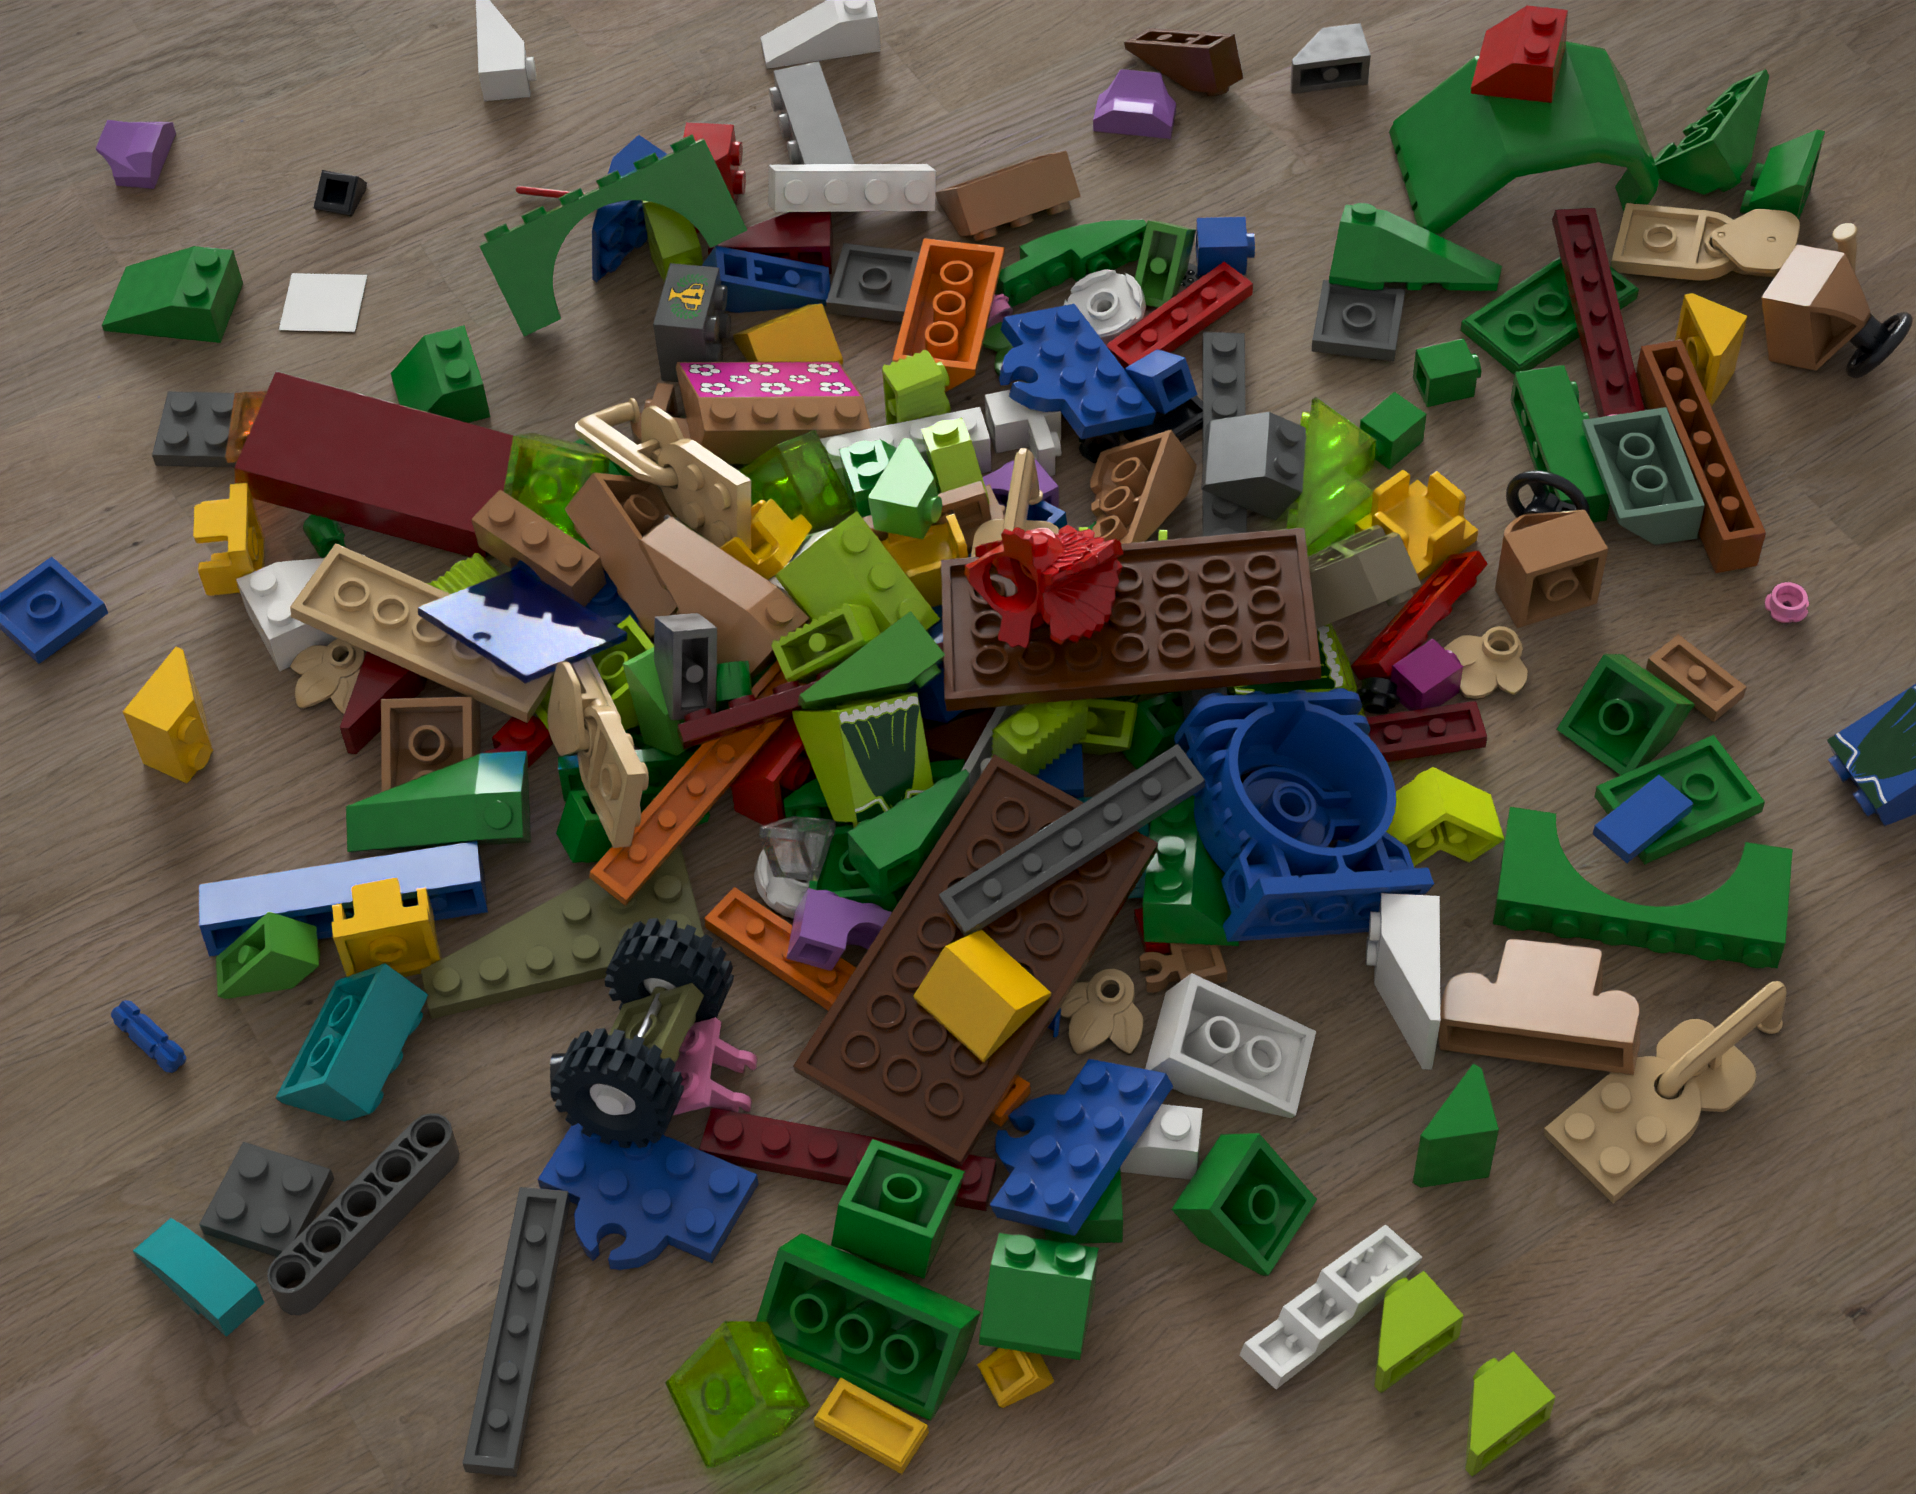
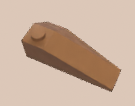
(1139, 486)
(724, 591)

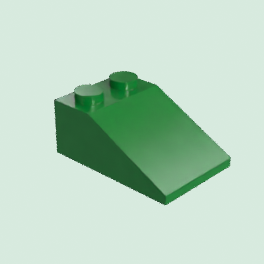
(177, 295)

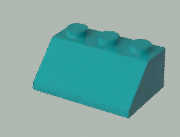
(354, 1044)

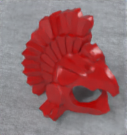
(1058, 577)

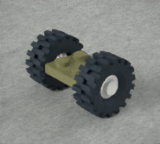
(626, 1079)

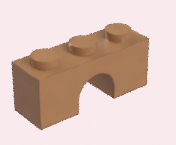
(517, 533)

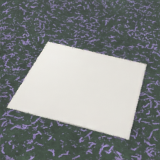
(323, 302)

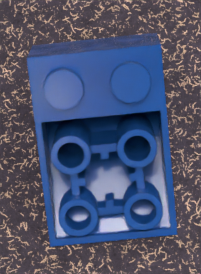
(621, 224)

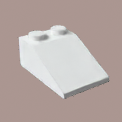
(268, 601)
(1407, 967)
(1230, 1048)

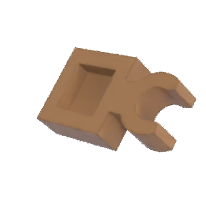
(1183, 960)

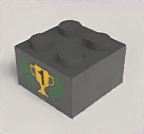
(690, 318)

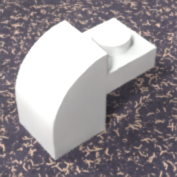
(1019, 427)

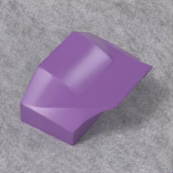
(1136, 106)
(136, 150)

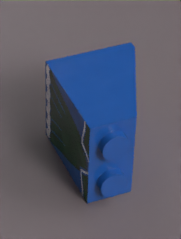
(1881, 758)

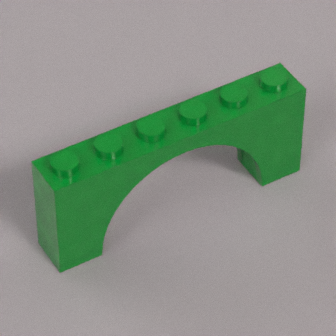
(526, 254)
(1735, 923)

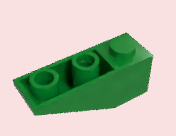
(898, 842)

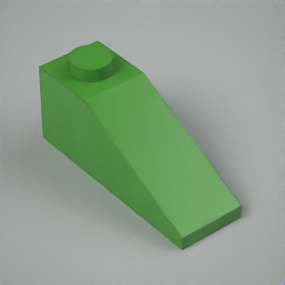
(884, 666)

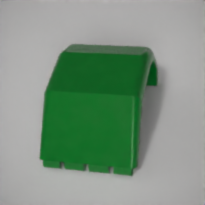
(1468, 146)

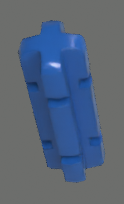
(148, 1036)

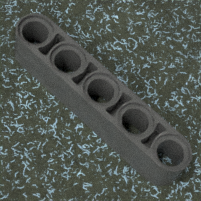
(360, 1235)

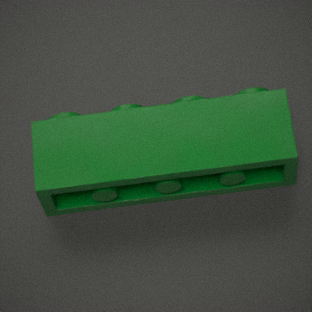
(1553, 432)

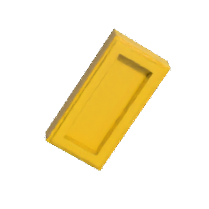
(871, 1425)

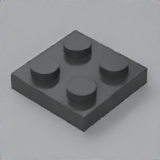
(872, 282)
(1358, 321)
(194, 430)
(266, 1200)

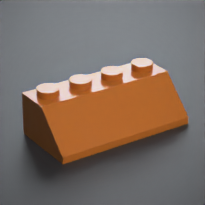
(950, 305)

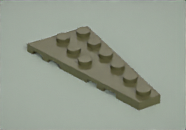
(556, 942)

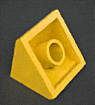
(792, 337)
(1712, 341)
(980, 993)

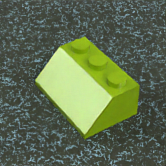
(855, 569)

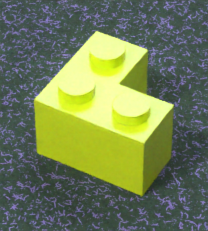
(1444, 815)

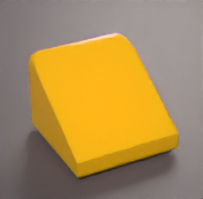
(1014, 1375)

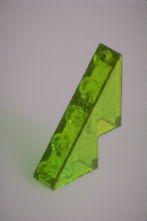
(1333, 463)

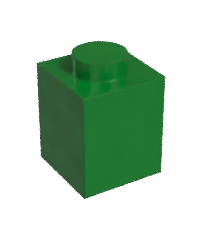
(1446, 372)
(1395, 427)

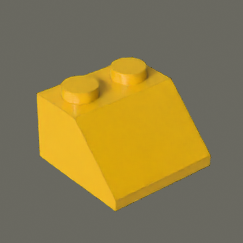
(170, 720)

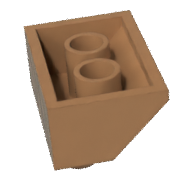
(1010, 195)

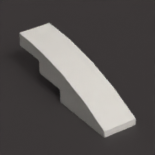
(1330, 1306)

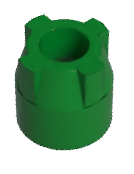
(323, 534)
(733, 680)

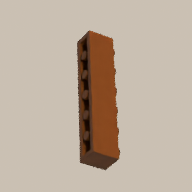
(1729, 519)

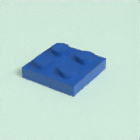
(48, 609)

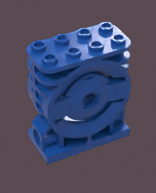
(1310, 785)

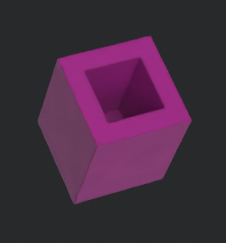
(1427, 676)

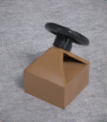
(1819, 308)
(1549, 553)

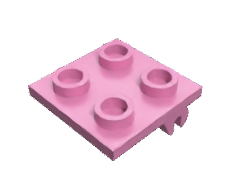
(697, 1053)

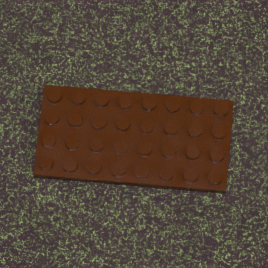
(1180, 621)
(888, 1050)

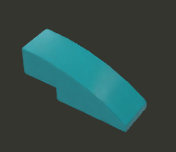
(200, 1276)

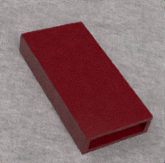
(372, 463)

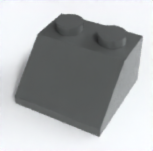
(1255, 462)

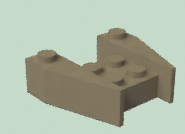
(1360, 574)

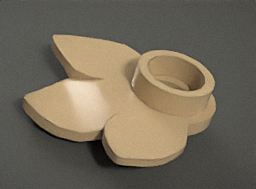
(1486, 667)
(324, 676)
(1099, 1018)

